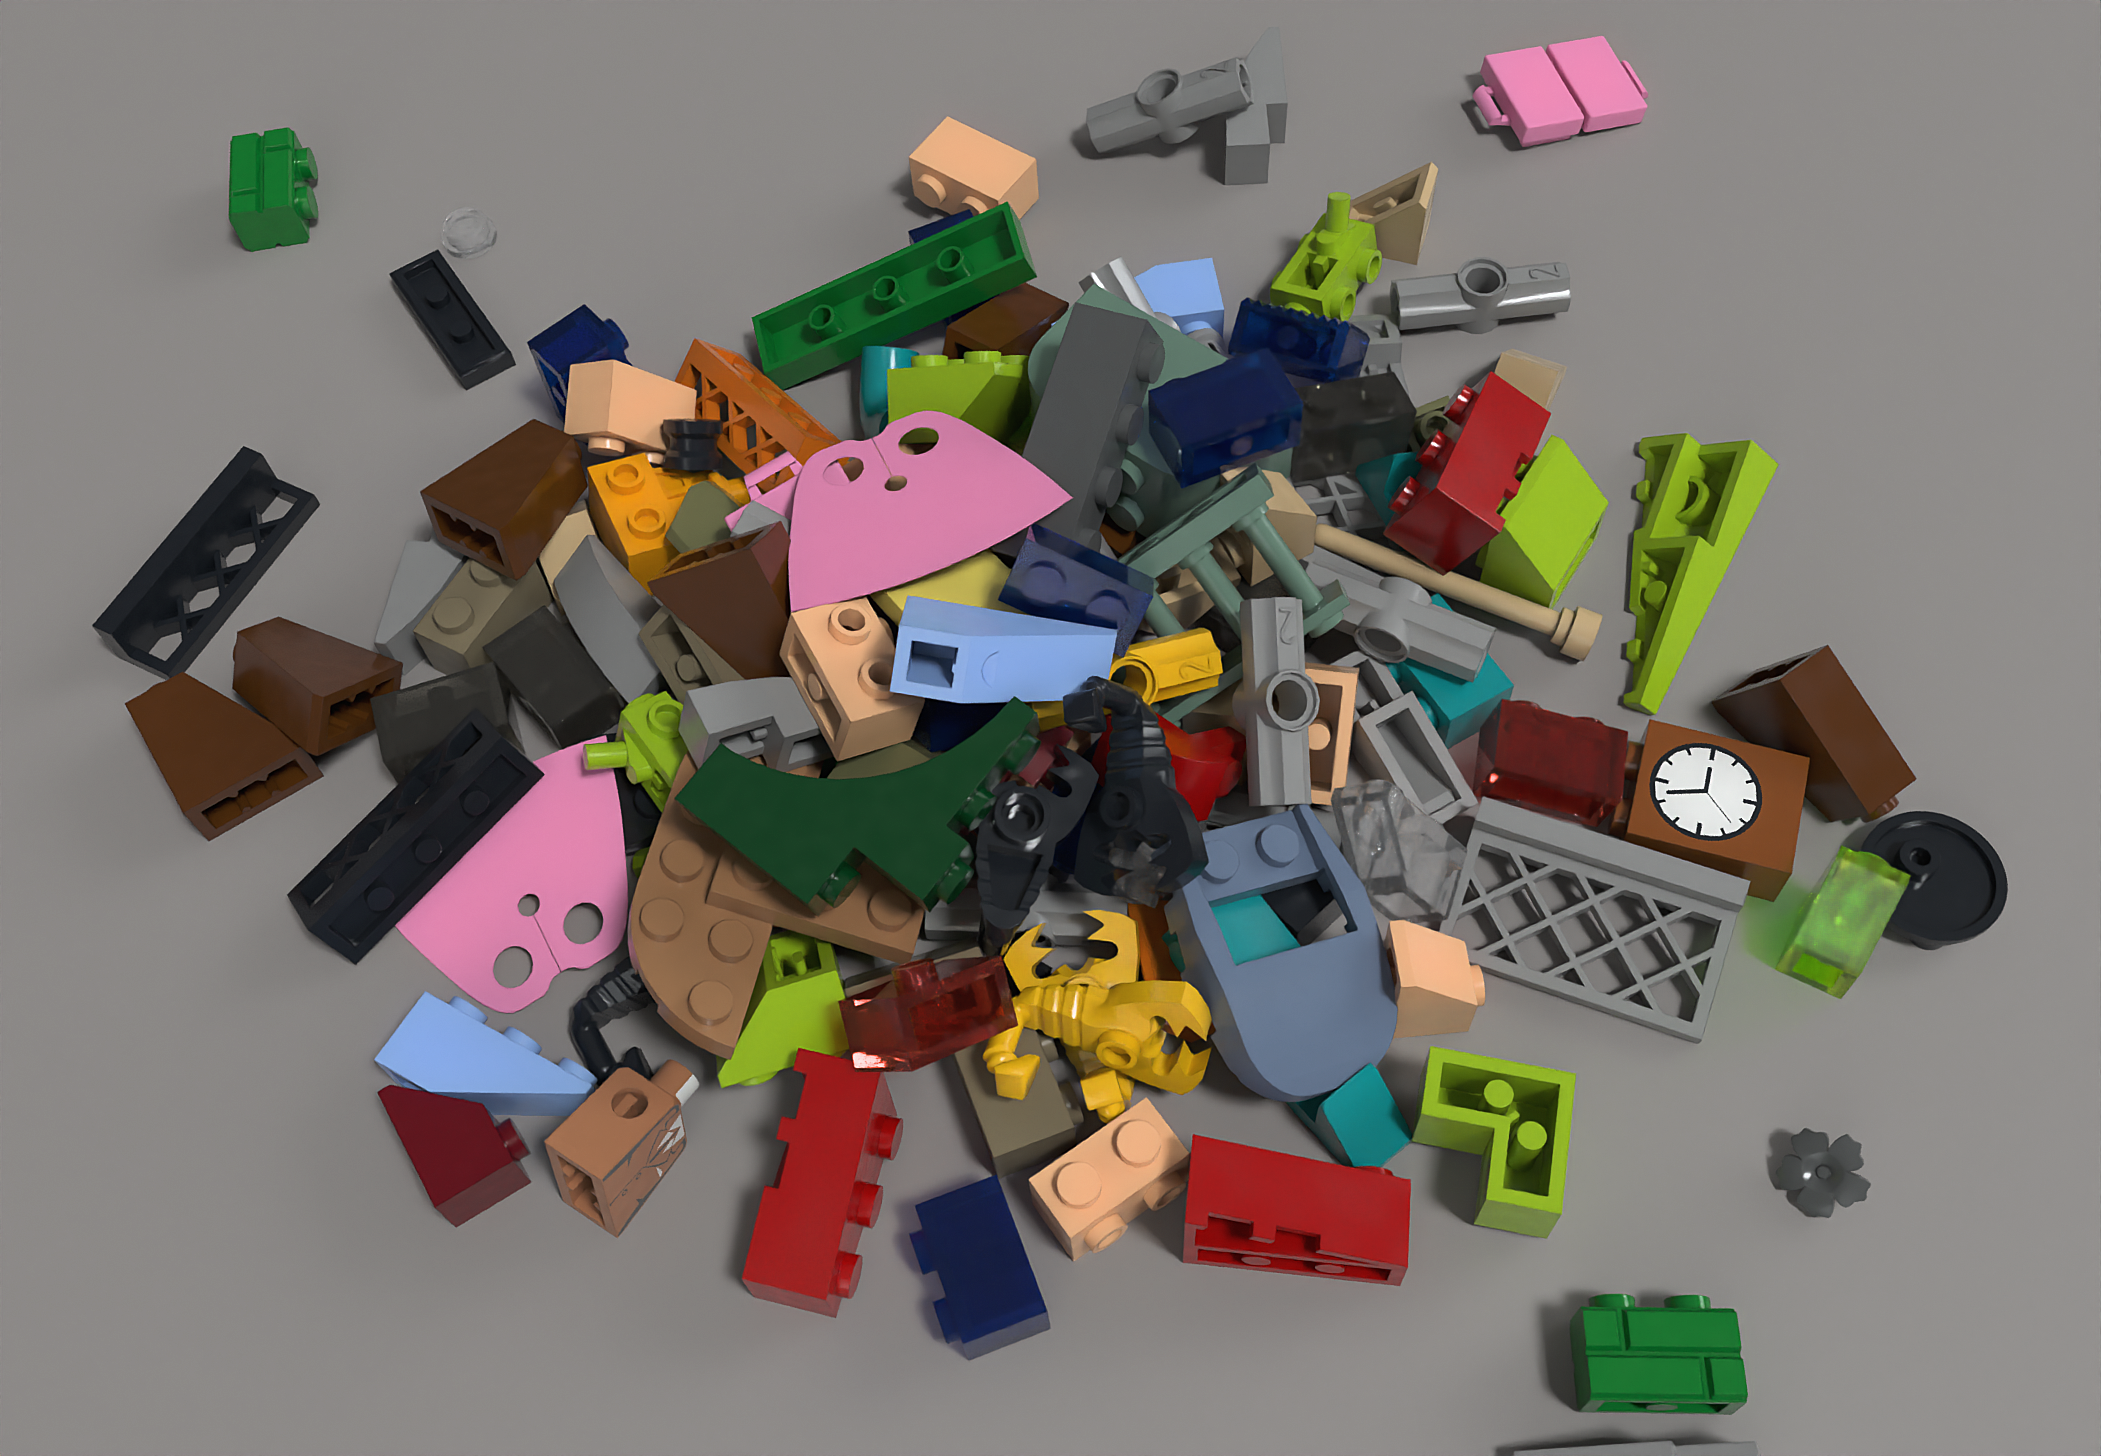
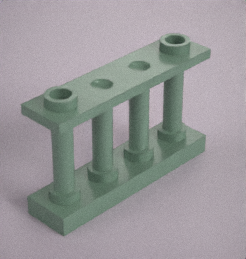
(1188, 544)

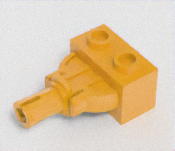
(637, 505)

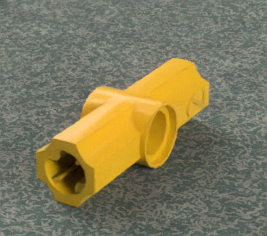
(1156, 670)

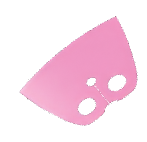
(953, 506)
(554, 844)

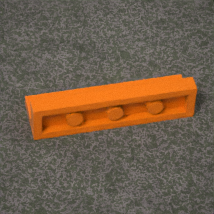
(752, 401)

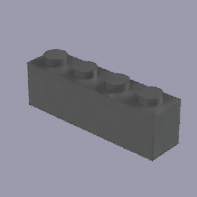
(1090, 418)

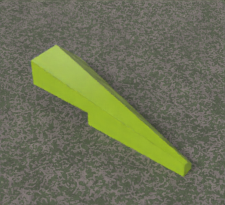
(1692, 524)

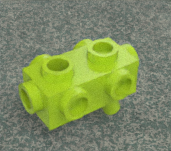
(1329, 264)
(645, 745)

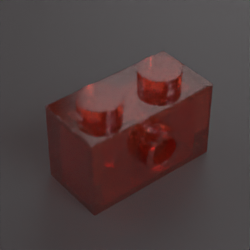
(1550, 762)
(927, 1013)

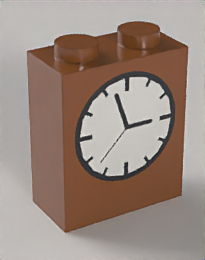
(1714, 803)

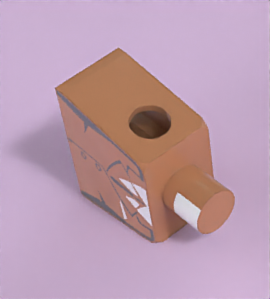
(621, 1143)

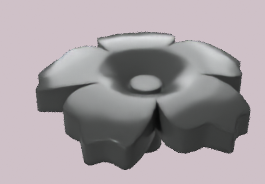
(1824, 1172)

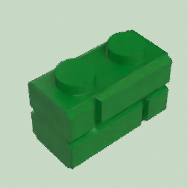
(271, 189)
(1657, 1357)

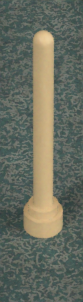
(1569, 629)

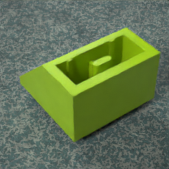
(979, 390)
(1545, 527)
(788, 1010)

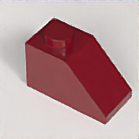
(458, 1150)

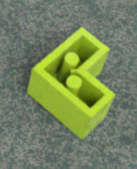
(1512, 1118)

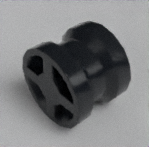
(693, 444)

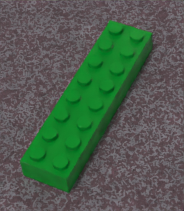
(894, 296)

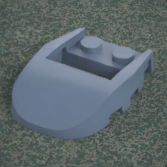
(1299, 1016)

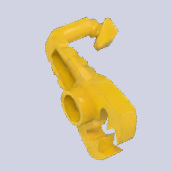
(1115, 1024)
(1102, 1086)

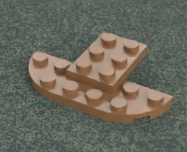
(709, 914)

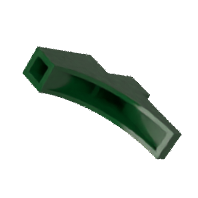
(901, 823)

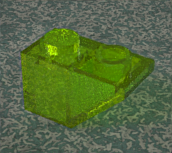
(1842, 921)

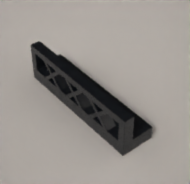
(195, 560)
(417, 840)

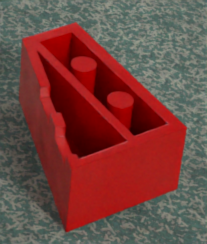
(1466, 473)
(823, 1187)
(1294, 1215)

